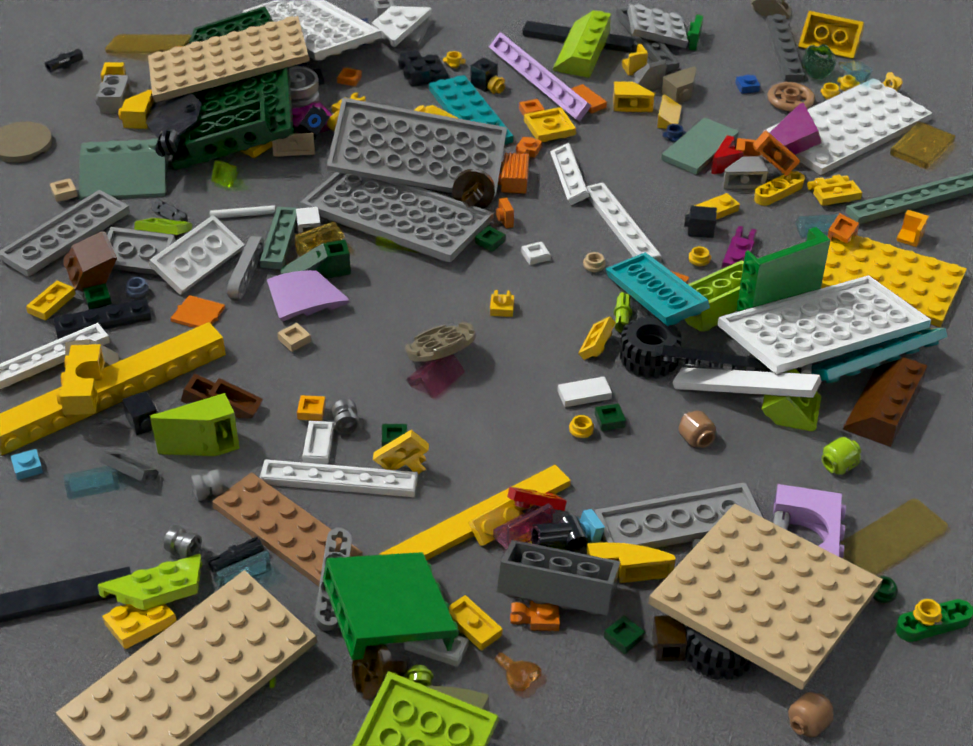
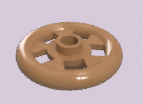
(791, 96)

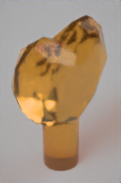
(518, 673)

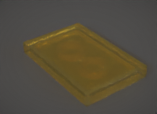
(922, 145)

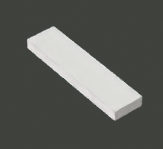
(569, 174)

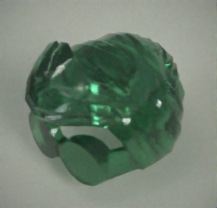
(818, 66)

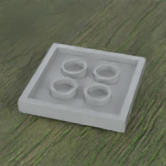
(657, 25)

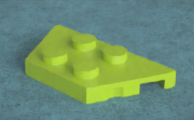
(156, 585)

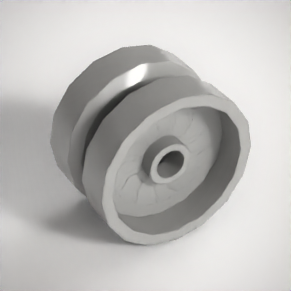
(303, 87)

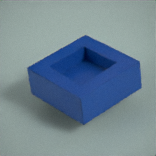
(747, 84)

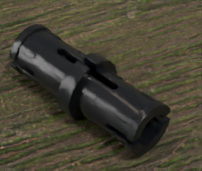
(73, 56)
(235, 554)

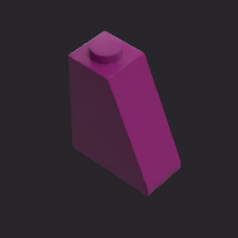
(797, 131)

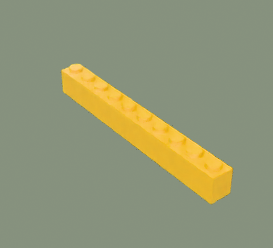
(120, 380)

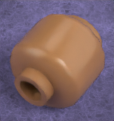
(697, 429)
(812, 714)

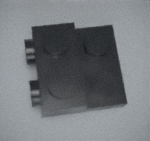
(420, 69)

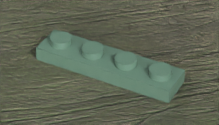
(279, 238)

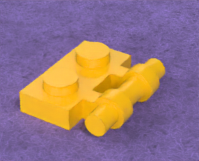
(834, 190)

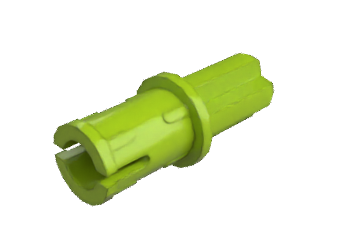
(622, 311)

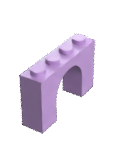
(816, 511)

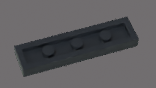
(106, 317)

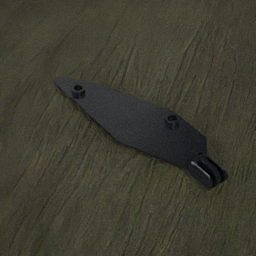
(171, 119)

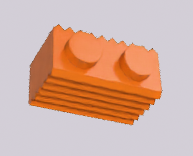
(776, 153)
(514, 173)

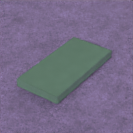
(698, 146)

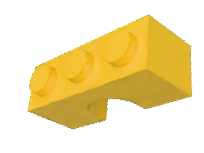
(78, 383)

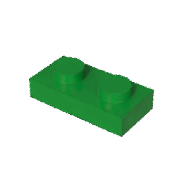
(695, 32)

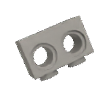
(113, 93)

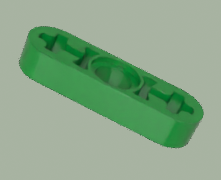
(923, 631)

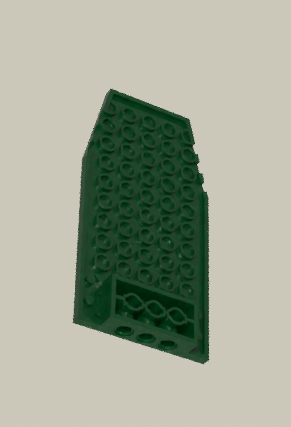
(240, 111)

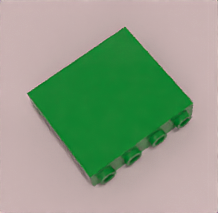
(784, 272)
(387, 601)

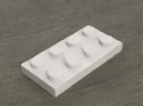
(196, 254)

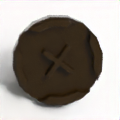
(474, 188)
(371, 671)

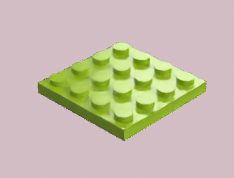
(421, 716)

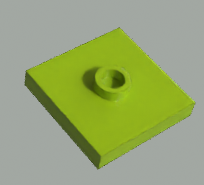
(163, 226)

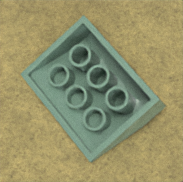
(122, 169)

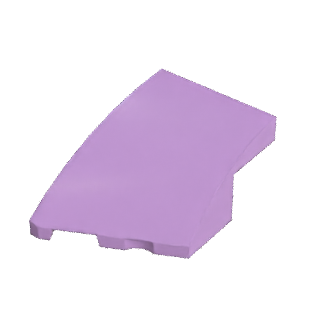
(303, 293)

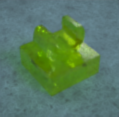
(224, 174)

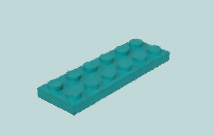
(464, 101)
(657, 289)
(872, 355)

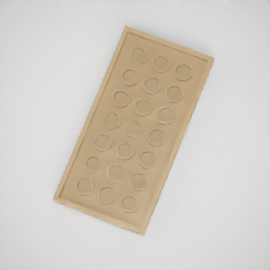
(227, 58)
(191, 671)

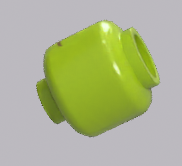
(841, 455)

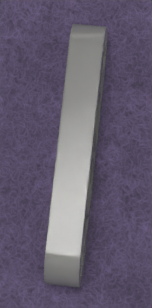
(245, 267)
(322, 599)

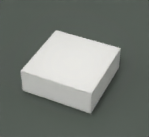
(535, 253)

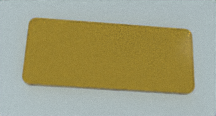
(146, 43)
(893, 537)

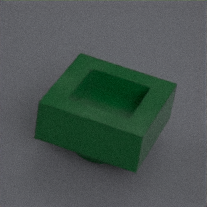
(490, 238)
(97, 296)
(610, 417)
(392, 431)
(624, 634)

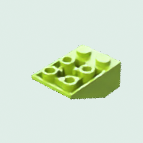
(197, 428)

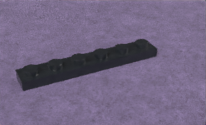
(716, 360)

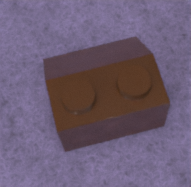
(90, 261)

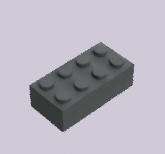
(558, 577)

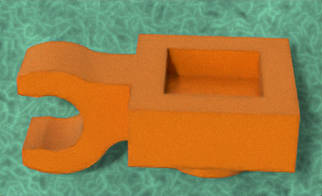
(529, 145)
(540, 616)

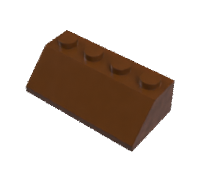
(886, 400)

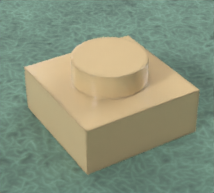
(63, 190)
(294, 337)

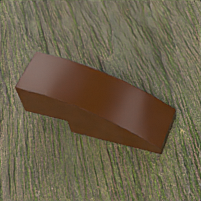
(242, 402)

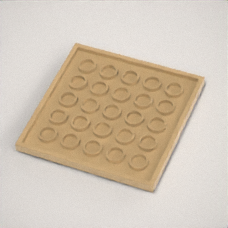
(766, 594)

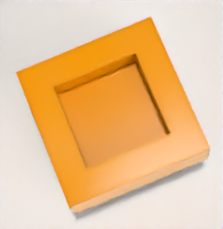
(311, 408)

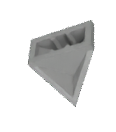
(651, 75)

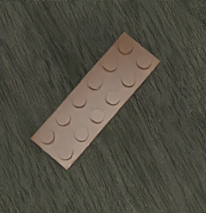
(278, 524)

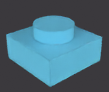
(26, 464)
(592, 526)

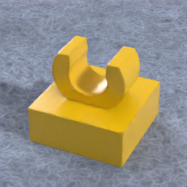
(502, 304)

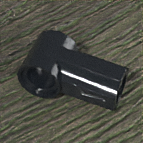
(565, 532)

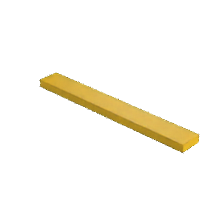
(457, 529)

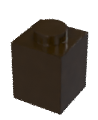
(668, 639)

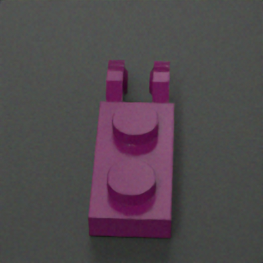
(738, 247)

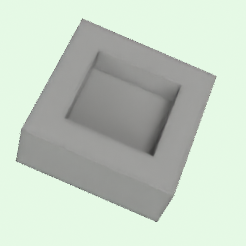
(382, 5)

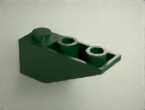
(328, 259)

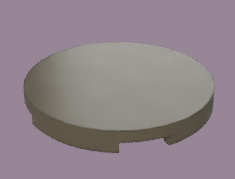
(23, 141)
(440, 342)

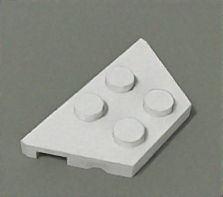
(400, 21)

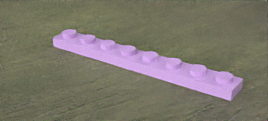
(540, 76)

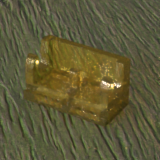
(312, 238)

